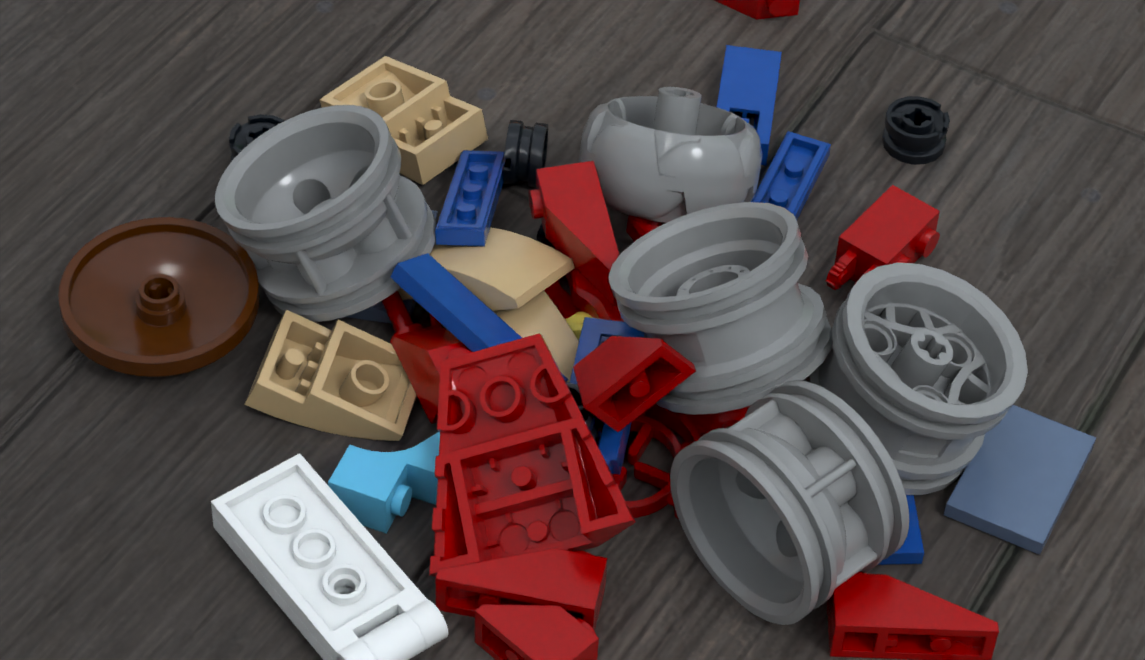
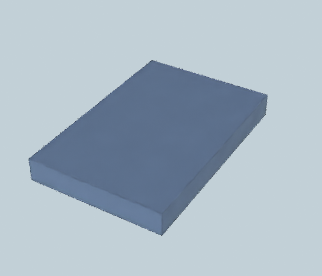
(1020, 478)

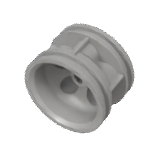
(325, 211)
(790, 501)

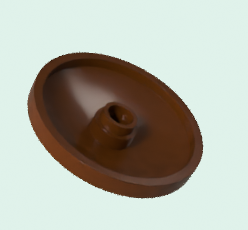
(159, 296)

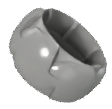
(670, 154)

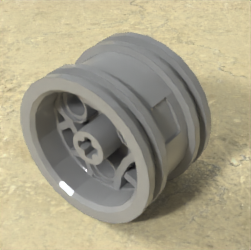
(924, 368)

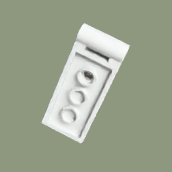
(325, 567)

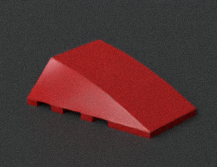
(517, 461)

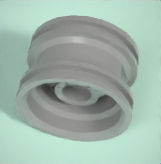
(727, 301)

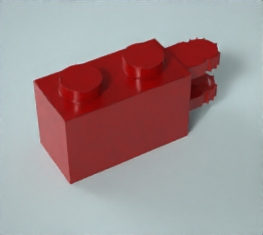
(888, 232)

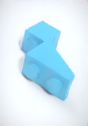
(382, 483)

